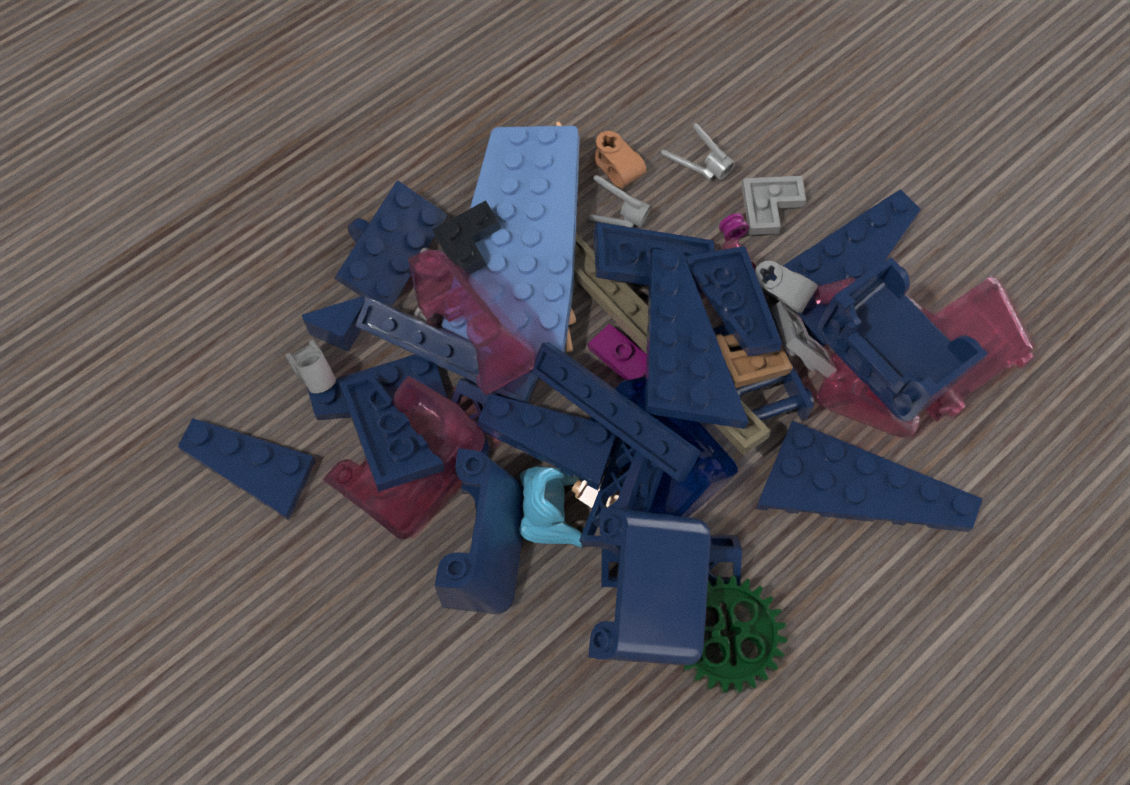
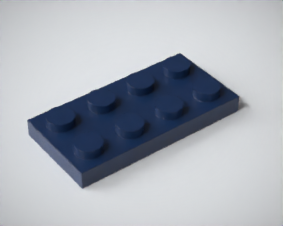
(396, 232)
(625, 251)

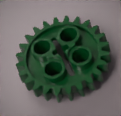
(760, 630)

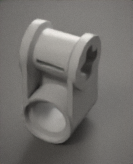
(789, 286)
(312, 368)

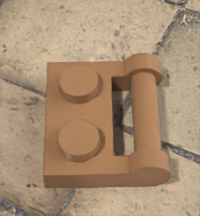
(755, 368)

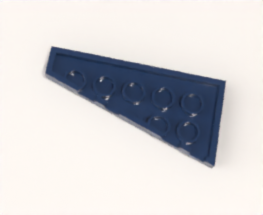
(852, 251)
(683, 357)
(849, 483)

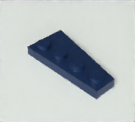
(736, 295)
(390, 376)
(386, 437)
(565, 440)
(256, 466)

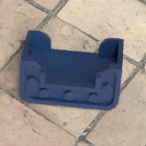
(894, 342)
(488, 574)
(658, 588)

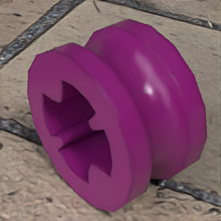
(733, 226)

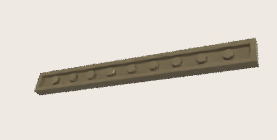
(632, 316)

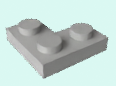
(765, 196)
(799, 342)

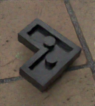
(463, 231)

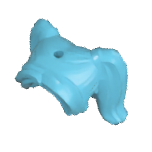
(544, 507)

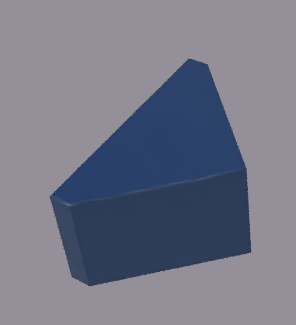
(336, 323)

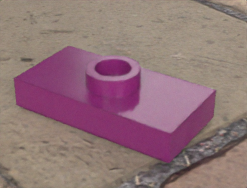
(619, 353)

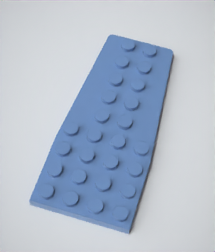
(530, 261)

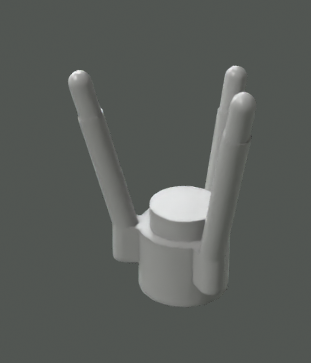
(717, 161)
(633, 210)

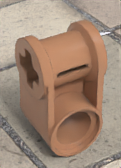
(618, 159)

